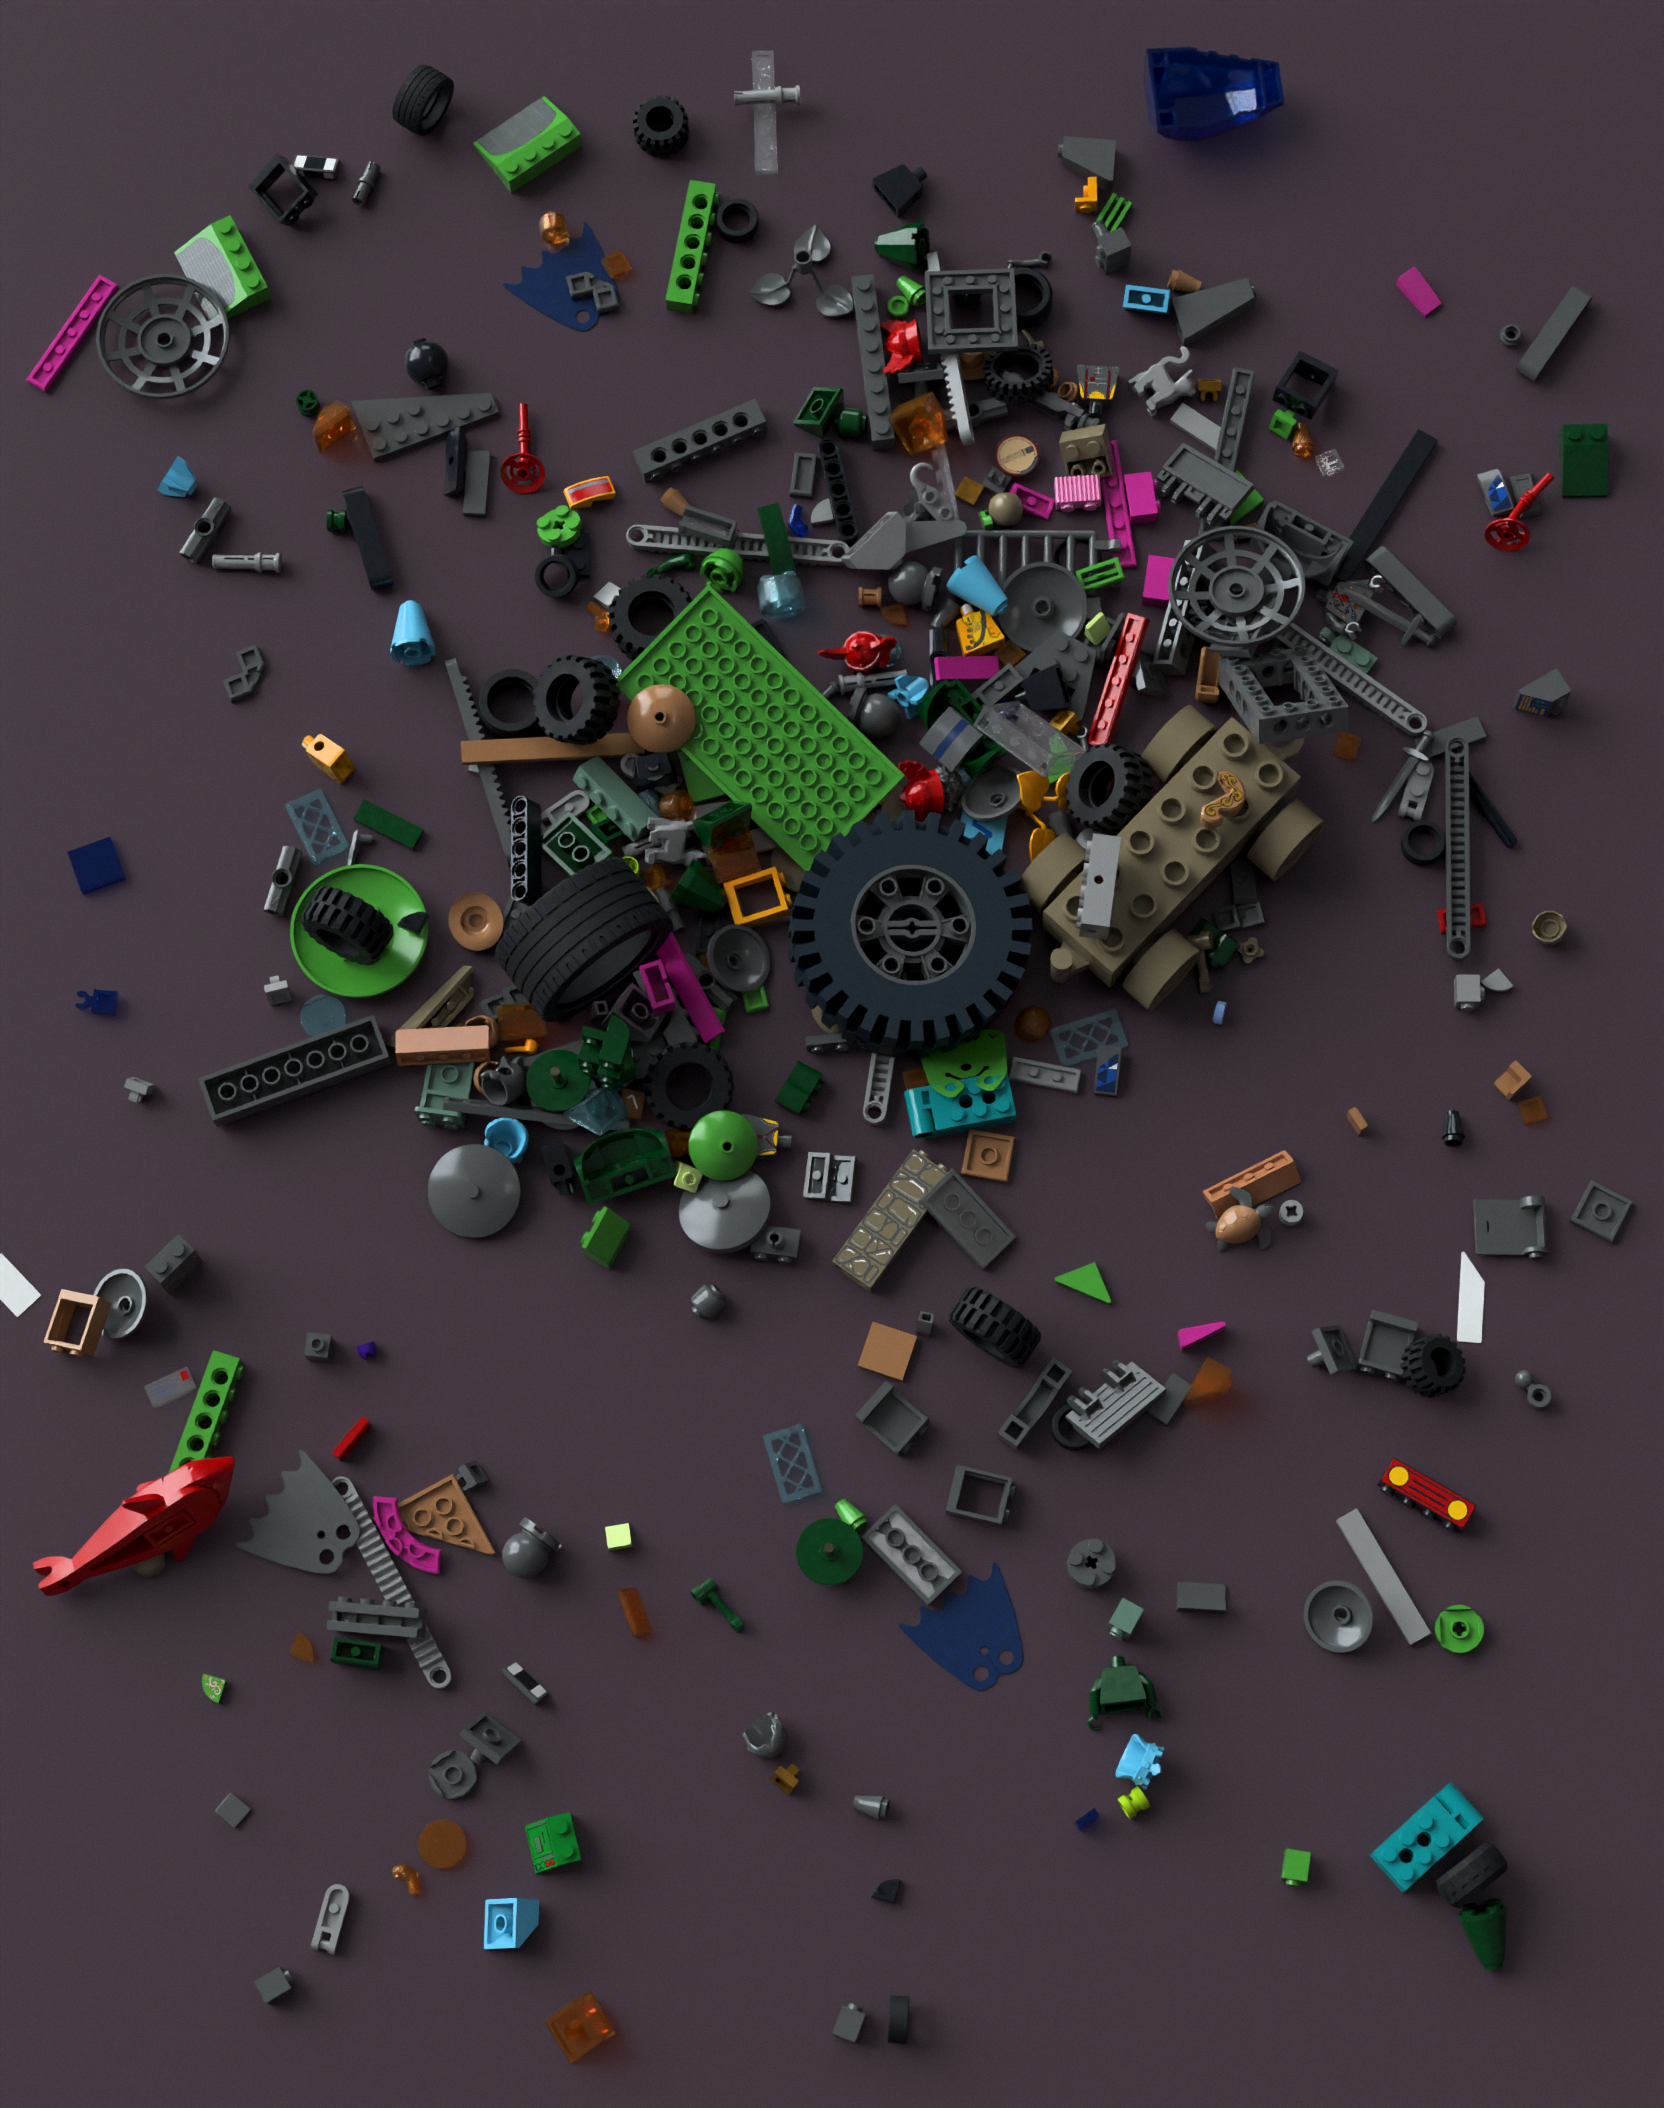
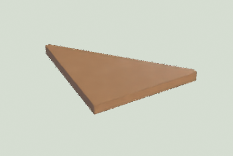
(445, 1515)

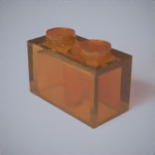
(519, 1022)

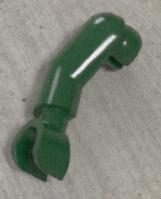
(683, 559)

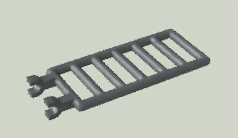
(1048, 535)

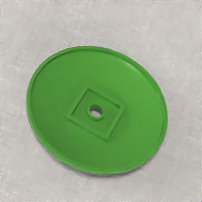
(390, 896)

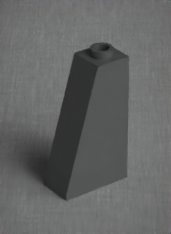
(1210, 308)

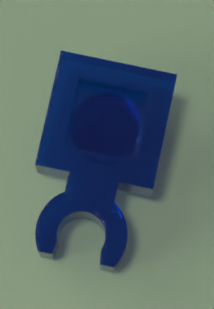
(102, 1002)

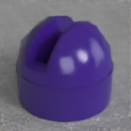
(367, 1348)

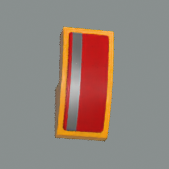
(587, 491)

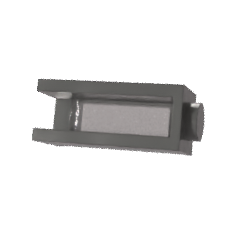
(708, 526)

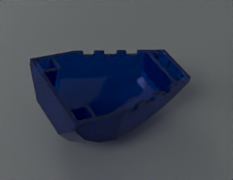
(1206, 92)

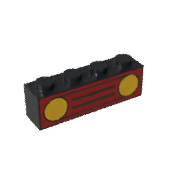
(1426, 1495)

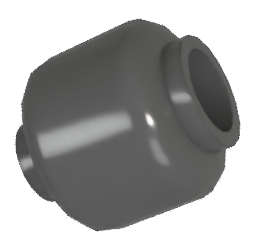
(708, 1301)

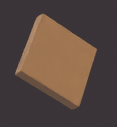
(988, 1156)
(887, 1351)

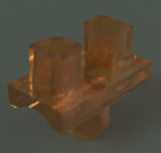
(678, 1142)

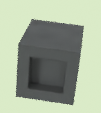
(319, 1347)
(275, 1984)
(849, 2023)

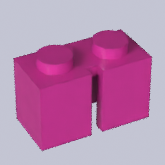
(1140, 496)
(1156, 581)
(655, 983)

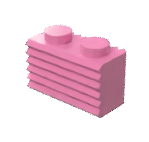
(1077, 492)

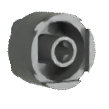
(1095, 1551)

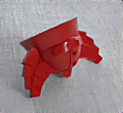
(902, 344)
(862, 651)
(923, 790)

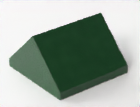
(820, 410)

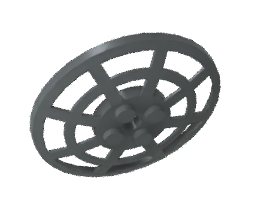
(158, 327)
(1236, 577)

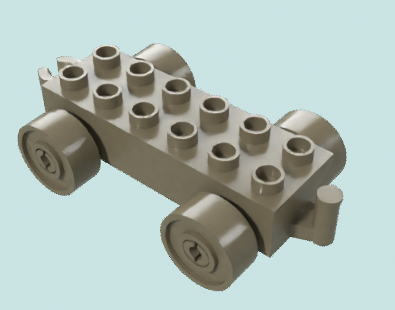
(1171, 856)

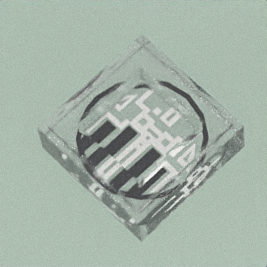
(1329, 463)

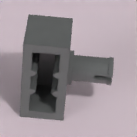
(1112, 248)
(777, 1244)

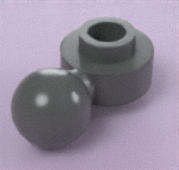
(1525, 1380)

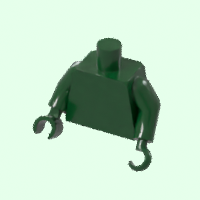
(1120, 1691)

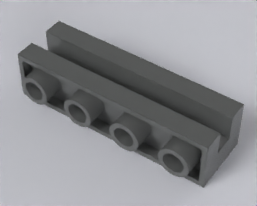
(377, 1618)

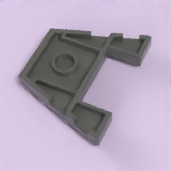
(1076, 663)

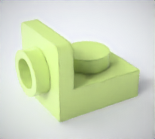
(687, 1177)

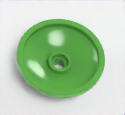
(707, 1143)

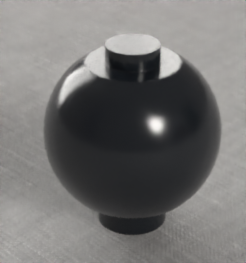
(426, 363)

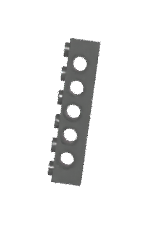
(706, 430)
(1175, 639)

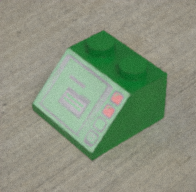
(553, 1843)

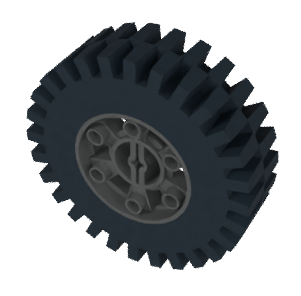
(945, 869)

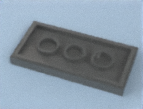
(967, 1218)

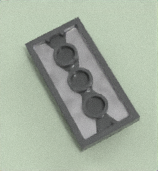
(911, 1554)

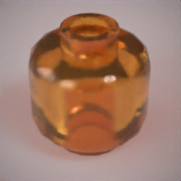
(553, 228)
(676, 805)

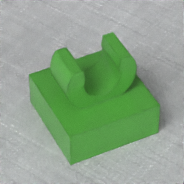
(1283, 423)

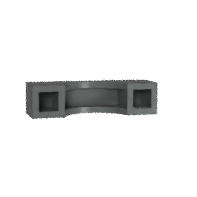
(679, 1027)
(1035, 1404)

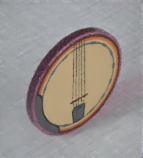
(1017, 455)

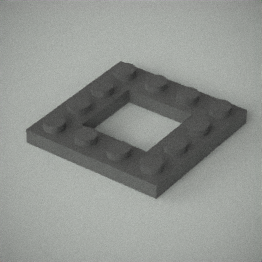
(946, 340)

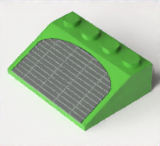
(529, 143)
(225, 267)

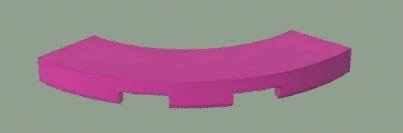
(401, 1540)

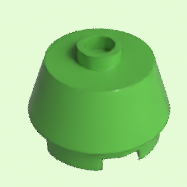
(723, 570)

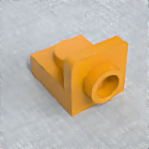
(1089, 200)

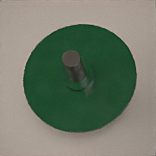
(557, 1081)
(829, 1551)

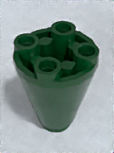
(1486, 1931)

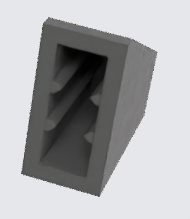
(1089, 158)

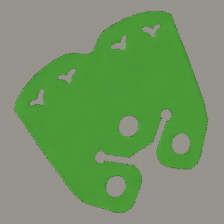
(976, 1053)

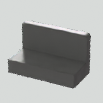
(1201, 1597)

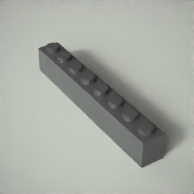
(872, 362)

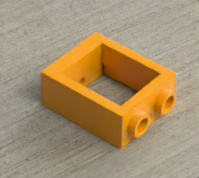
(764, 916)

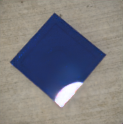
(96, 865)

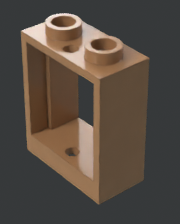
(62, 1317)

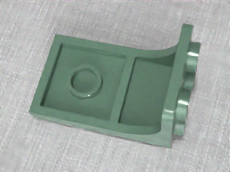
(443, 1081)

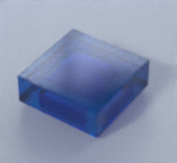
(1087, 1819)

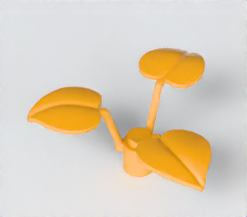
(1032, 789)

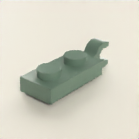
(1348, 650)

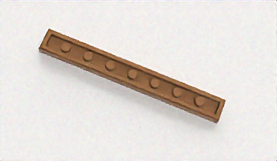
(545, 749)

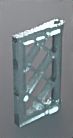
(301, 802)
(1072, 1027)
(773, 1457)

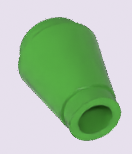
(912, 291)
(851, 1515)

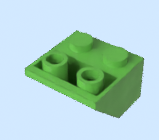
(605, 1237)

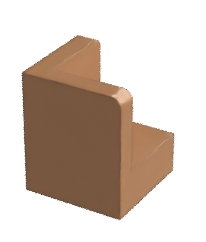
(1512, 1080)

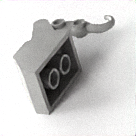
(893, 536)

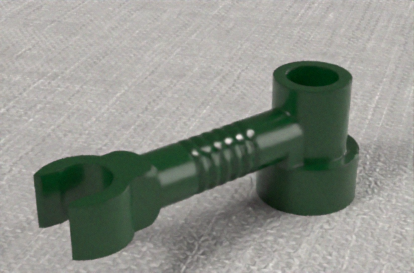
(707, 1592)

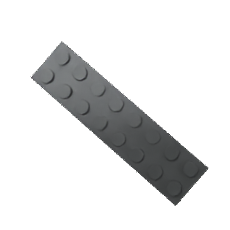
(294, 1071)

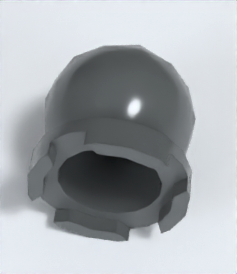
(914, 584)
(873, 714)
(528, 1552)

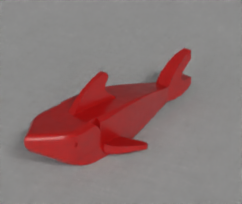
(151, 1522)

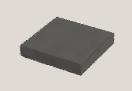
(1601, 1211)

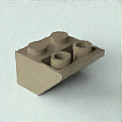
(1087, 451)

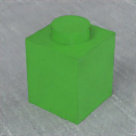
(1295, 1867)

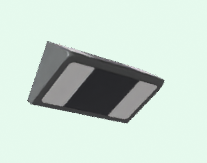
(316, 166)
(525, 1682)

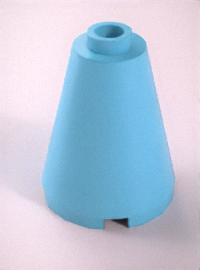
(978, 587)
(412, 636)

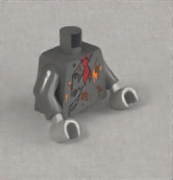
(1343, 613)

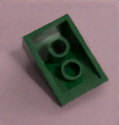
(1584, 460)
(723, 822)
(573, 845)

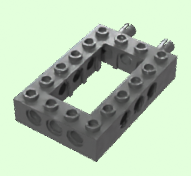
(1323, 708)

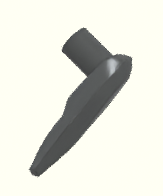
(355, 845)

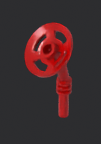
(526, 460)
(1507, 527)

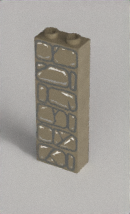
(889, 1222)

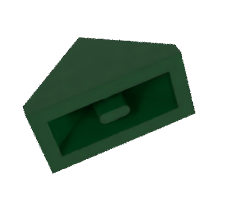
(608, 833)

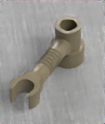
(1203, 942)

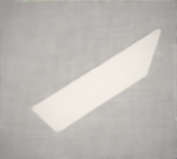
(1470, 1303)

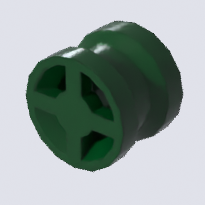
(306, 398)
(337, 520)

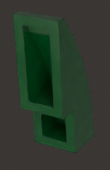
(776, 539)

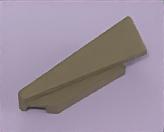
(441, 1006)

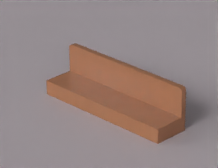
(442, 1045)
(1260, 1181)

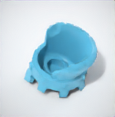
(508, 1137)
(1140, 1761)

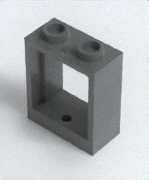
(1008, 1493)

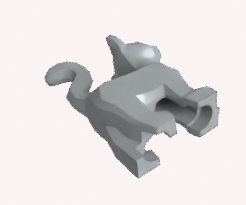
(1162, 385)
(673, 843)

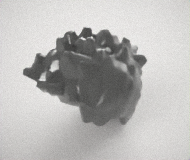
(915, 510)
(951, 785)

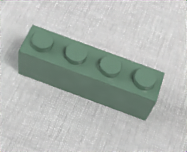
(614, 797)

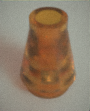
(1302, 441)

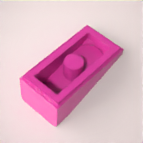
(1418, 291)
(1033, 502)
(1193, 1335)

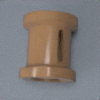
(870, 597)

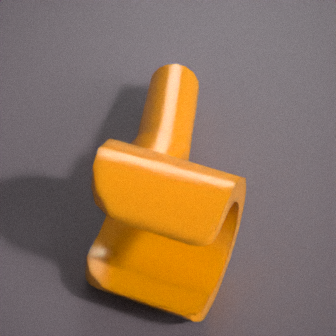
(530, 1048)

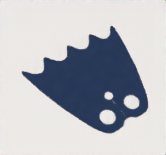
(547, 287)
(966, 1624)

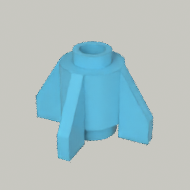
(178, 480)
(910, 693)

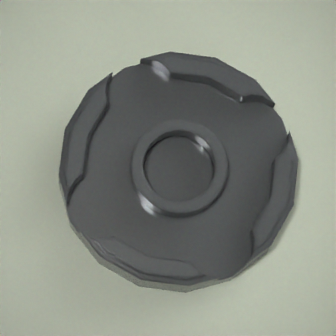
(453, 1775)

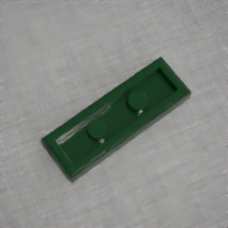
(388, 824)

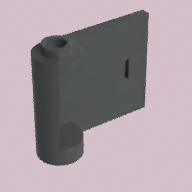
(1513, 1227)

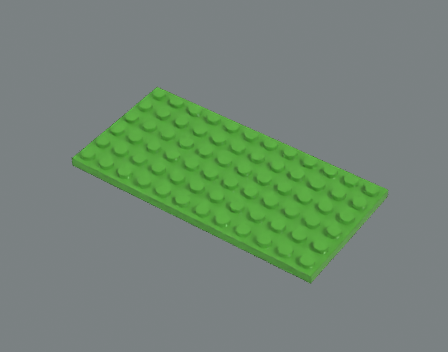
(764, 729)

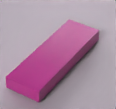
(966, 667)

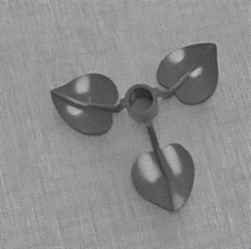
(809, 248)

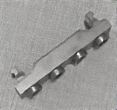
(1051, 404)

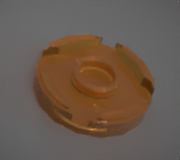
(442, 1844)

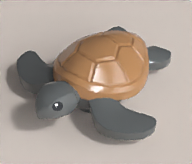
(1242, 1222)

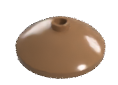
(670, 732)

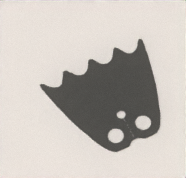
(296, 1517)

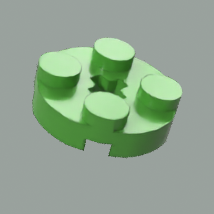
(559, 517)
(1450, 1640)

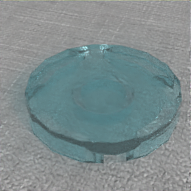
(322, 1014)

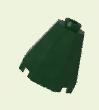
(905, 246)
(698, 890)

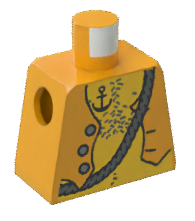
(977, 632)
(328, 757)

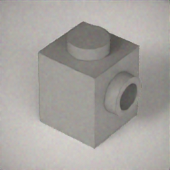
(1468, 992)

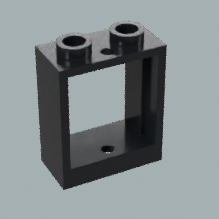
(267, 178)
(1313, 370)

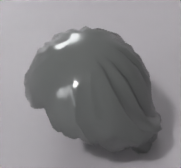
(766, 1736)

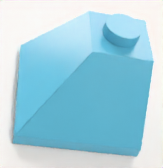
(509, 1922)

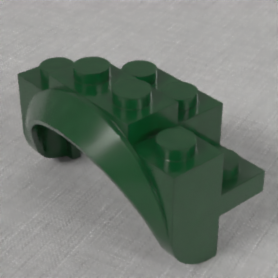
(963, 702)
(608, 1055)
(623, 1163)

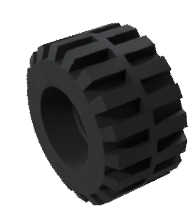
(657, 110)
(1447, 1361)

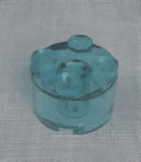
(780, 595)

